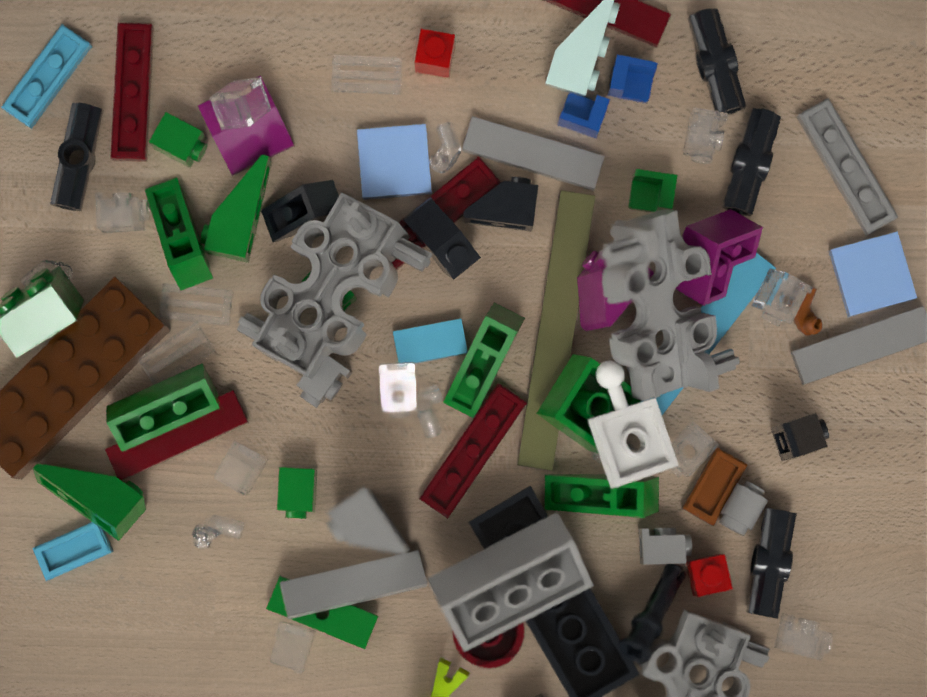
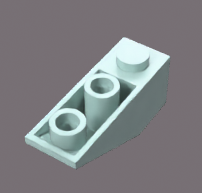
(576, 56)

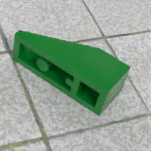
(237, 217)
(178, 234)
(484, 359)
(594, 495)
(96, 496)

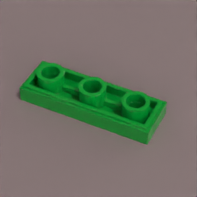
(345, 623)

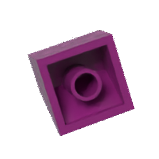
(245, 145)
(593, 306)

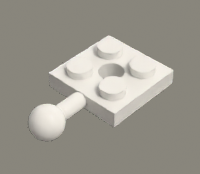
(639, 419)

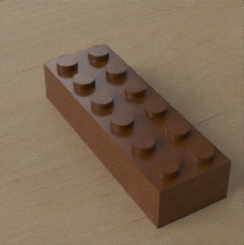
(73, 375)

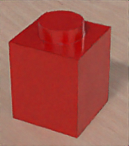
(434, 53)
(709, 575)

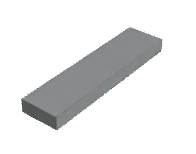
(533, 153)
(847, 166)
(861, 345)
(353, 584)

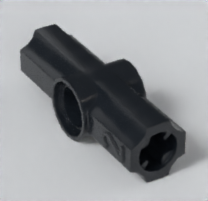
(717, 61)
(80, 135)
(752, 161)
(771, 563)

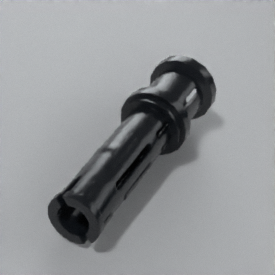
(648, 623)

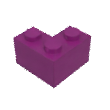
(728, 242)

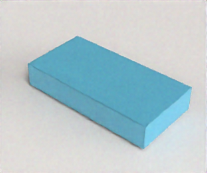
(430, 342)
(72, 550)

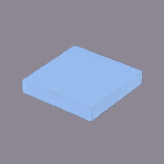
(394, 161)
(872, 274)

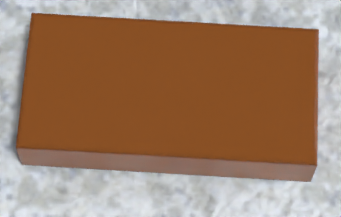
(714, 486)

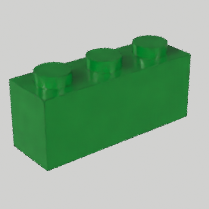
(162, 407)

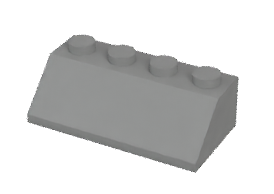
(366, 524)
(510, 581)

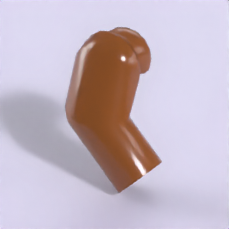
(805, 318)

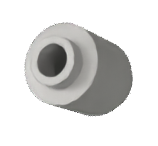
(743, 508)

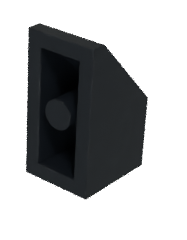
(299, 206)
(506, 206)
(441, 238)
(800, 436)

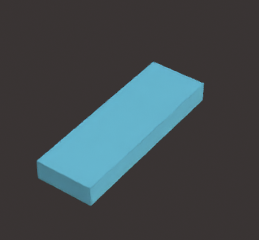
(46, 76)

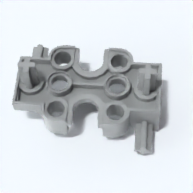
(375, 243)
(686, 333)
(706, 643)

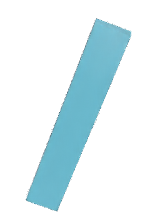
(743, 286)

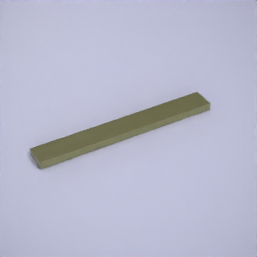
(556, 324)

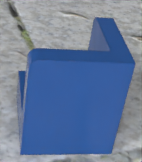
(632, 79)
(583, 114)

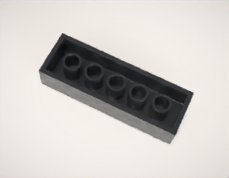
(572, 633)

